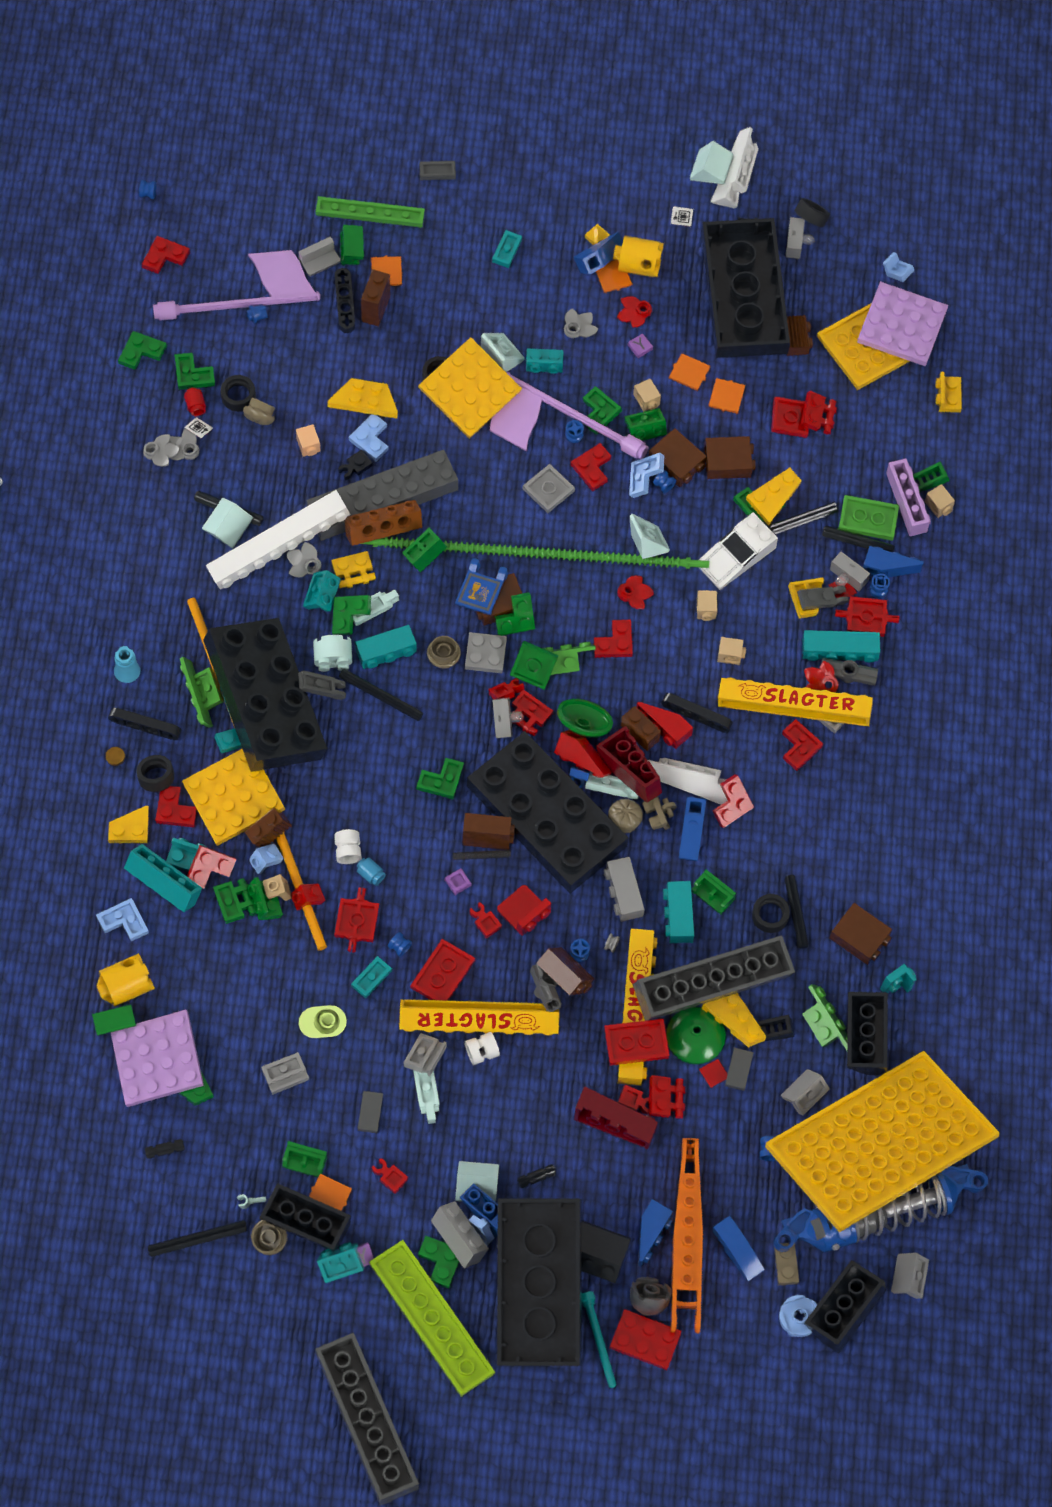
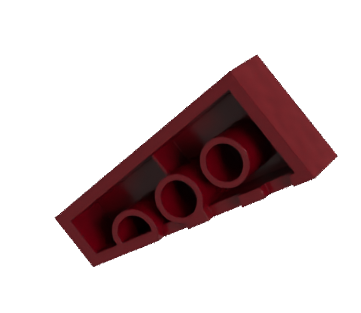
(630, 764)
(614, 1118)

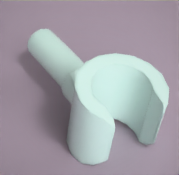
(249, 1201)

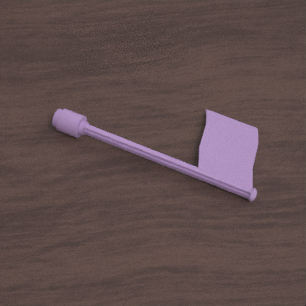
(279, 274)
(520, 415)

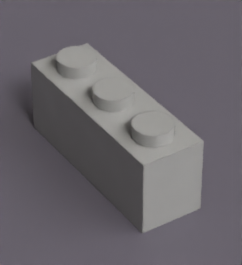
(624, 889)
(459, 1234)

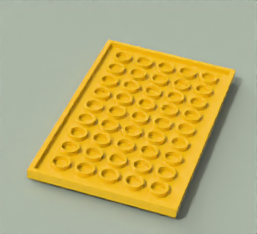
(881, 1140)

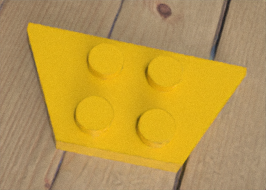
(365, 398)

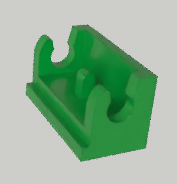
(351, 244)
(424, 550)
(713, 892)
(114, 1020)
(304, 1159)

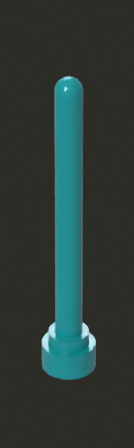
(588, 1301)

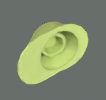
(322, 1021)

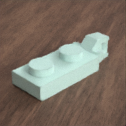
(379, 603)
(610, 785)
(427, 1095)

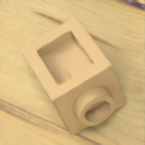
(276, 887)

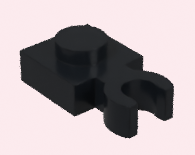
(356, 463)

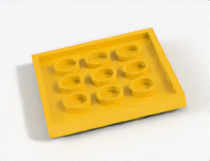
(856, 360)
(469, 388)
(231, 796)

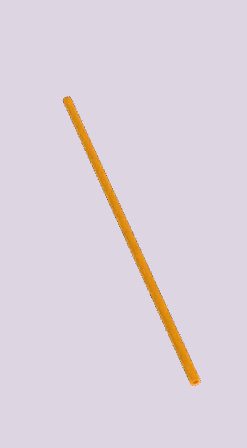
(282, 841)

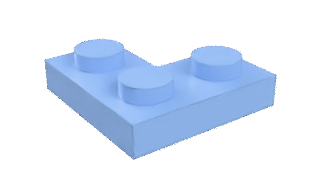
(366, 437)
(641, 471)
(123, 915)

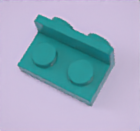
(544, 360)
(322, 591)
(182, 854)
(900, 977)
(340, 1262)

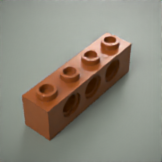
(383, 522)

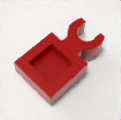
(506, 690)
(485, 922)
(633, 1099)
(391, 1177)

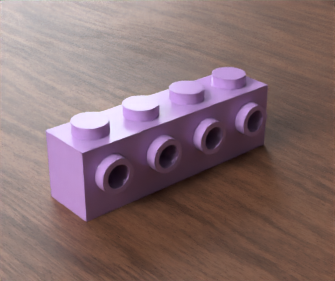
(908, 497)

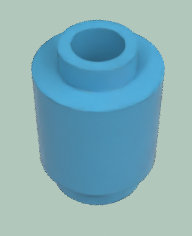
(370, 871)

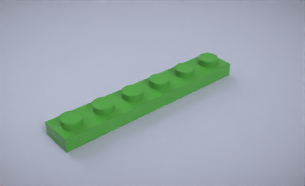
(370, 211)

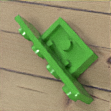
(568, 657)
(203, 689)
(823, 1019)

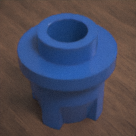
(256, 313)

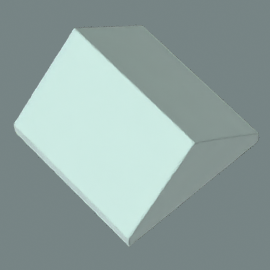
(712, 164)
(501, 350)
(227, 522)
(647, 537)
(481, 1174)

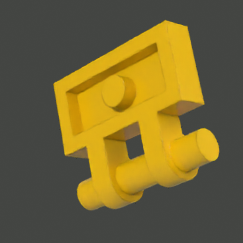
(352, 565)

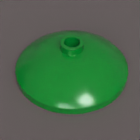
(584, 718)
(692, 1046)

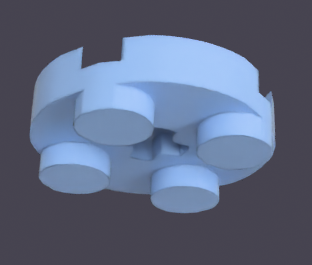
(788, 1312)

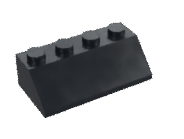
(867, 1032)
(306, 1217)
(603, 1251)
(845, 1306)

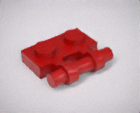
(813, 412)
(533, 709)
(660, 1097)

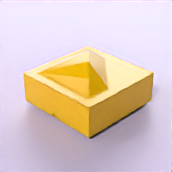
(596, 234)

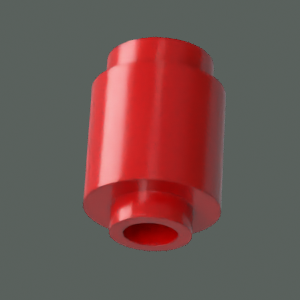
(195, 401)

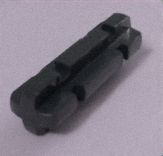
(164, 1148)
(536, 1176)

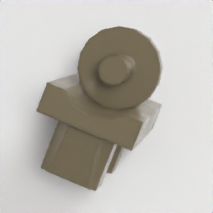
(660, 820)

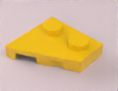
(794, 587)
(130, 827)

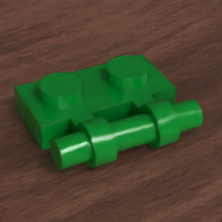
(229, 903)

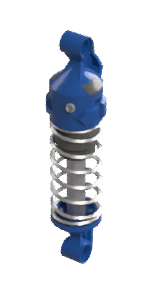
(943, 1192)

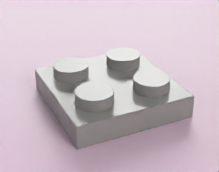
(548, 488)
(485, 652)

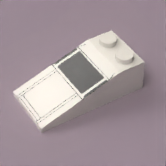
(739, 551)

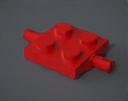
(867, 615)
(356, 920)

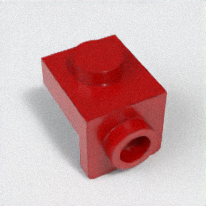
(307, 895)

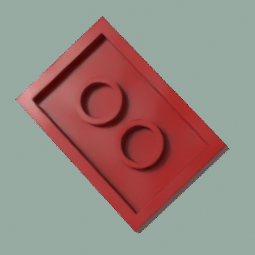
(442, 972)
(636, 1042)
(645, 1339)

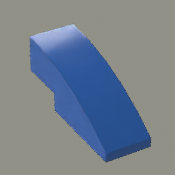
(738, 1248)

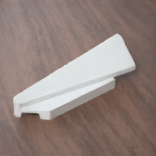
(739, 171)
(691, 778)

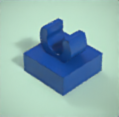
(580, 774)

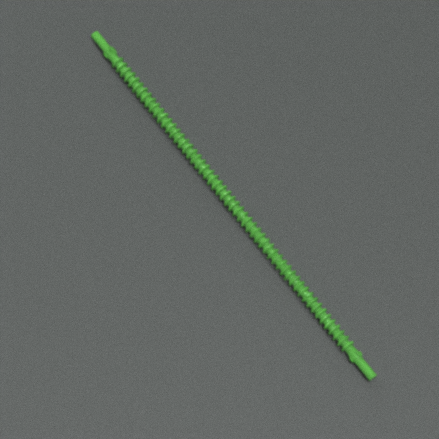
(687, 563)

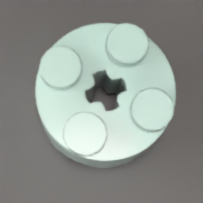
(332, 652)

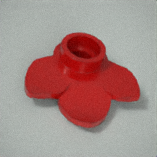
(632, 312)
(637, 592)
(819, 676)

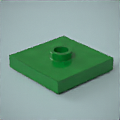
(534, 665)

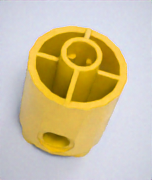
(639, 256)
(124, 980)

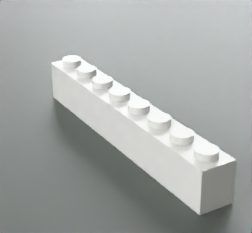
(278, 539)

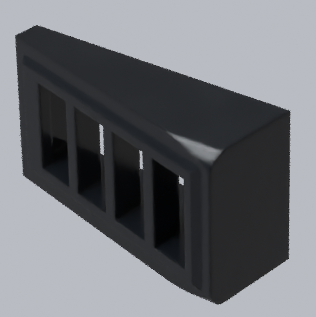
(782, 1034)

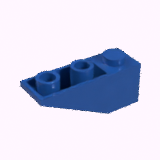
(598, 254)
(890, 563)
(692, 829)
(482, 1206)
(653, 1223)

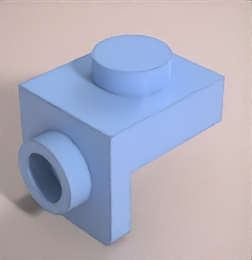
(897, 269)
(265, 857)
(482, 1228)

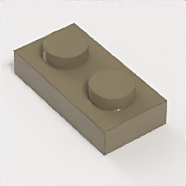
(786, 1266)

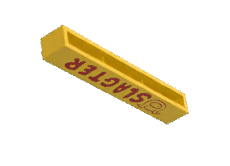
(795, 701)
(638, 967)
(477, 1017)

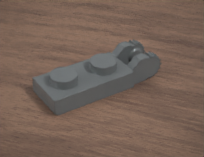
(821, 597)
(321, 685)

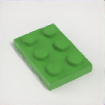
(868, 517)

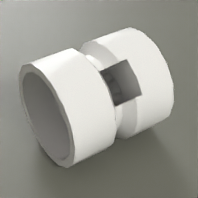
(347, 846)
(488, 1045)

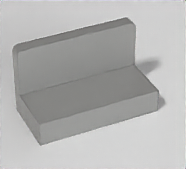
(319, 257)
(806, 1091)
(910, 1275)

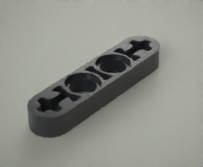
(344, 300)
(696, 712)
(144, 723)

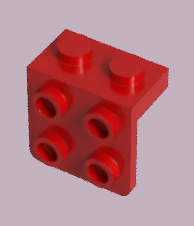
(524, 909)

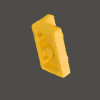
(949, 394)

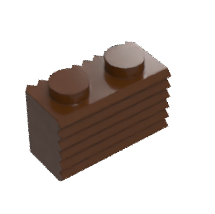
(798, 332)
(641, 728)
(268, 828)

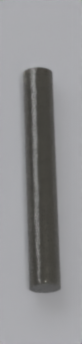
(482, 855)

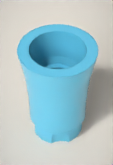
(126, 666)

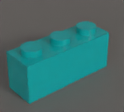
(386, 647)
(679, 912)

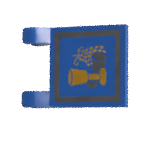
(480, 591)

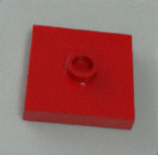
(788, 416)

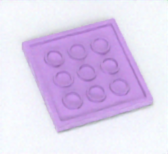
(902, 323)
(157, 1058)

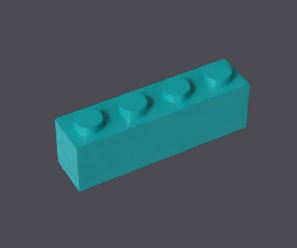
(841, 645)
(163, 878)

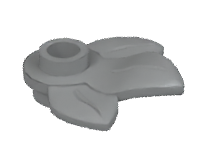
(580, 323)
(185, 443)
(161, 450)
(301, 558)

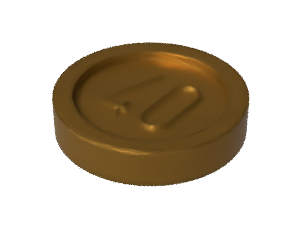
(115, 756)

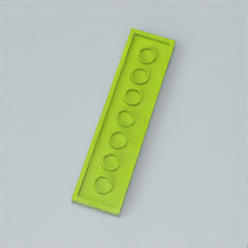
(432, 1318)

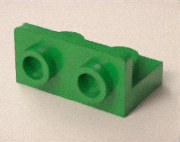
(646, 424)
(263, 907)

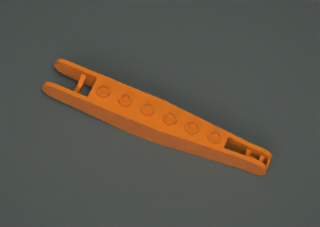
(687, 1236)

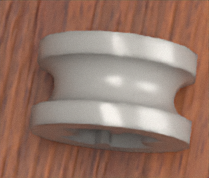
(611, 942)

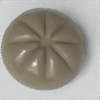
(259, 412)
(443, 652)
(626, 815)
(268, 1238)

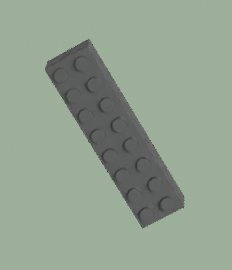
(416, 480)
(713, 978)
(367, 1419)

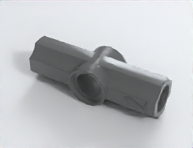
(860, 673)
(545, 988)

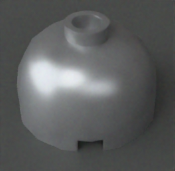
(649, 1296)

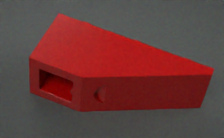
(672, 726)
(580, 751)

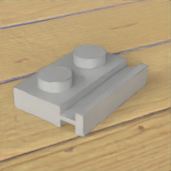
(425, 1054)
(285, 1073)

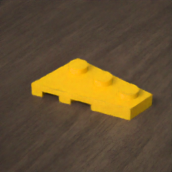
(774, 494)
(736, 1017)

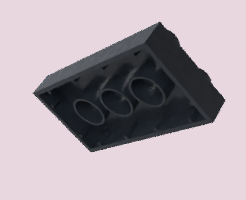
(745, 288)
(264, 694)
(548, 812)
(539, 1282)

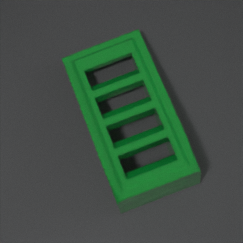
(932, 470)

